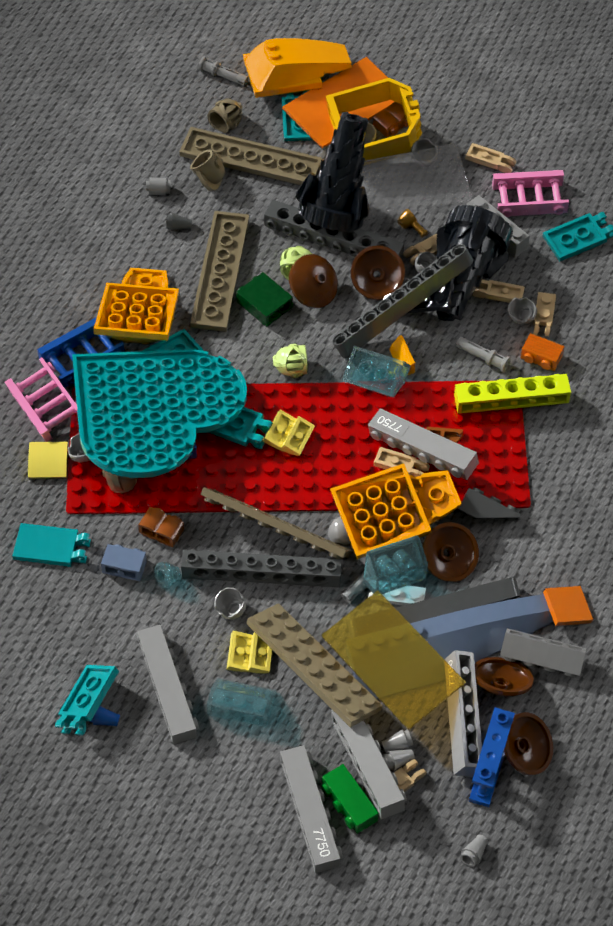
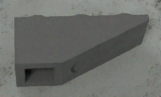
(481, 507)

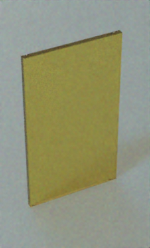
(393, 659)

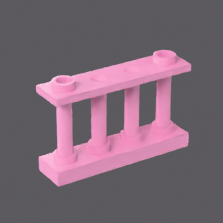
(535, 180)
(27, 401)

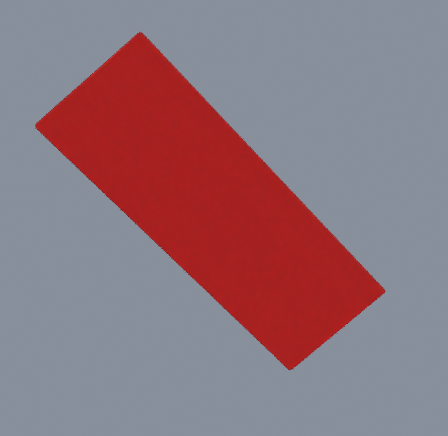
(333, 455)

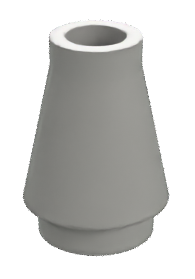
(398, 741)
(399, 758)
(474, 850)

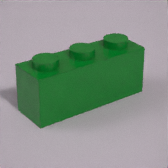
(349, 799)

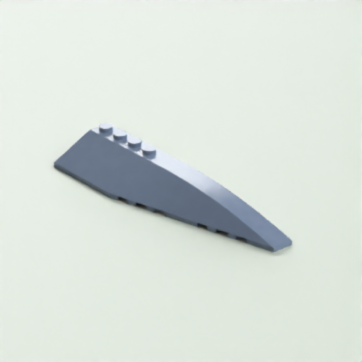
(481, 627)

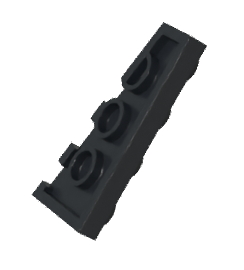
(437, 301)

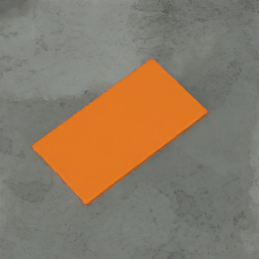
(311, 108)

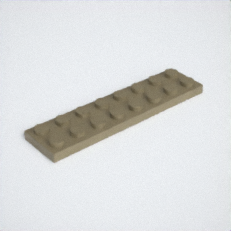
(251, 156)
(220, 271)
(282, 527)
(314, 665)

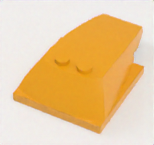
(293, 65)
(138, 308)
(393, 506)

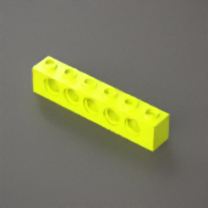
(499, 395)

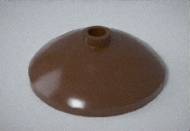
(380, 260)
(306, 284)
(461, 550)
(503, 677)
(529, 744)

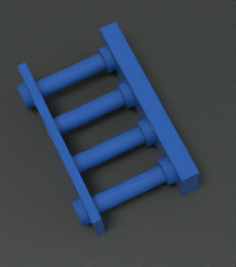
(70, 340)
(491, 757)

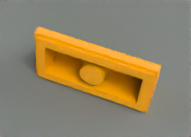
(400, 351)

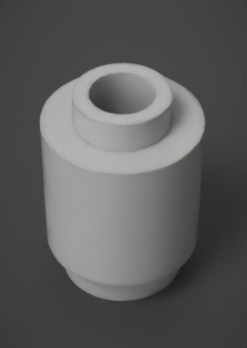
(158, 186)

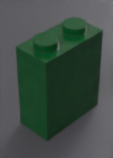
(264, 299)

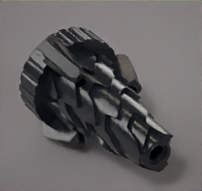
(336, 194)
(487, 241)

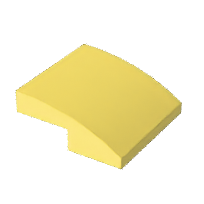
(288, 433)
(47, 460)
(248, 653)

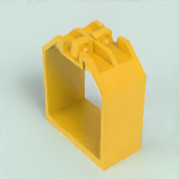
(376, 93)

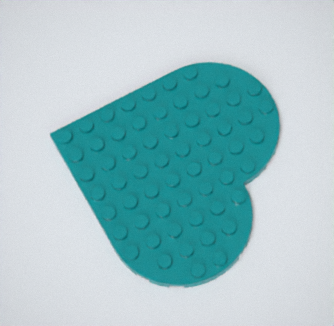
(147, 406)

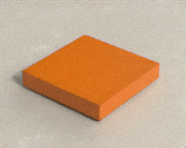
(567, 605)

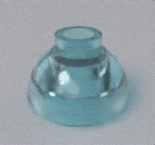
(166, 574)

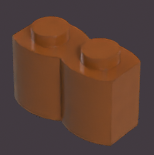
(390, 120)
(161, 527)

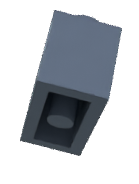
(124, 562)

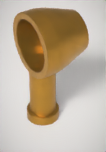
(408, 219)

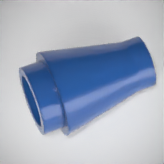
(105, 717)

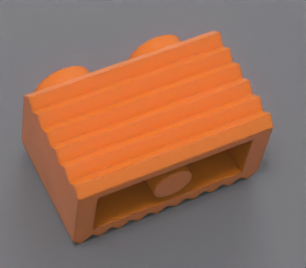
(542, 352)

